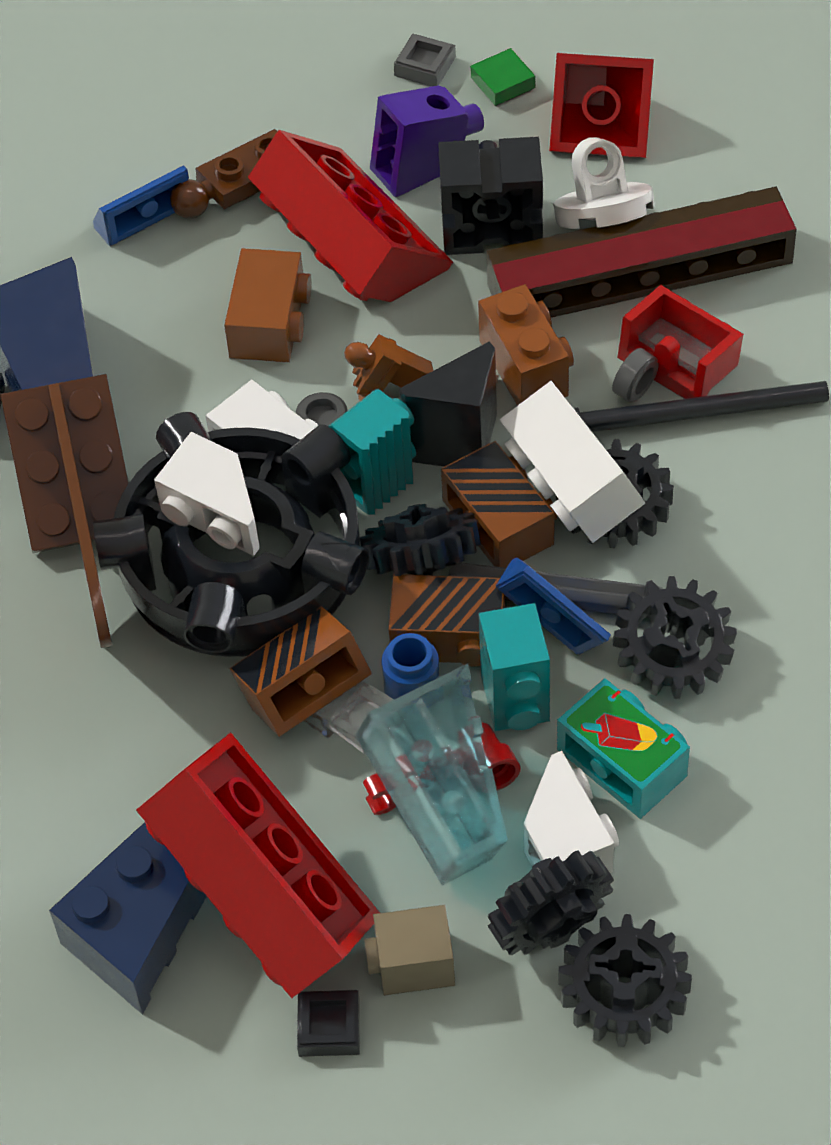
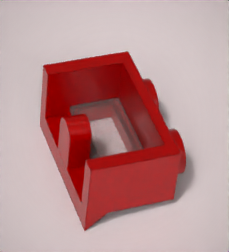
(687, 341)

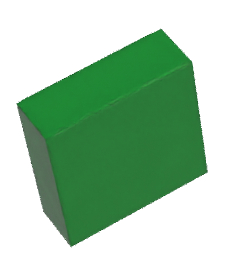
(503, 76)

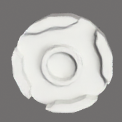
(604, 195)

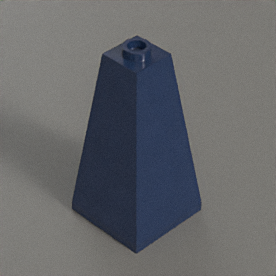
(43, 328)

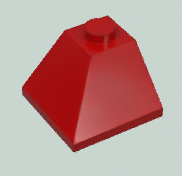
(601, 100)

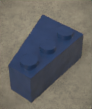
(129, 916)

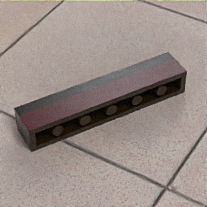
(637, 256)

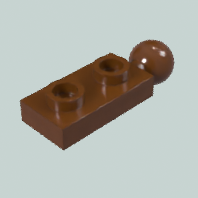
(221, 179)

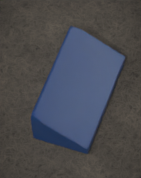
(138, 208)
(554, 609)

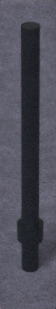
(705, 406)

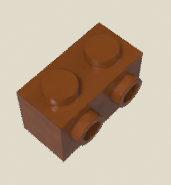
(524, 343)

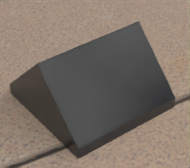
(453, 407)

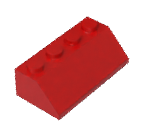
(346, 218)
(259, 865)

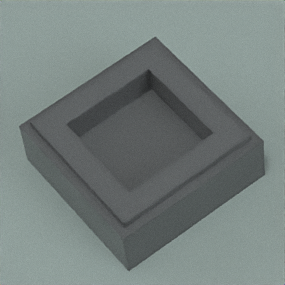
(424, 60)

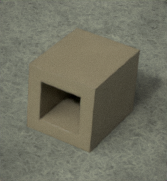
(411, 950)

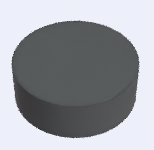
(635, 375)
(321, 408)

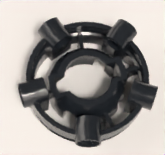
(213, 595)

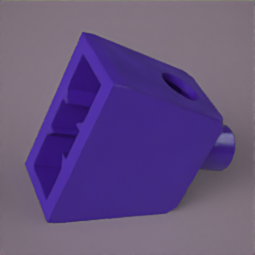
(409, 133)

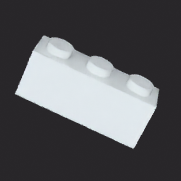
(569, 463)

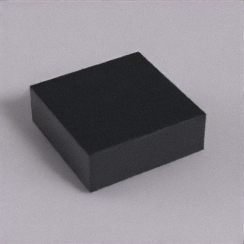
(328, 1023)

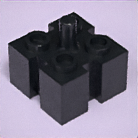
(490, 193)

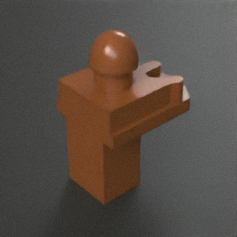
(384, 364)

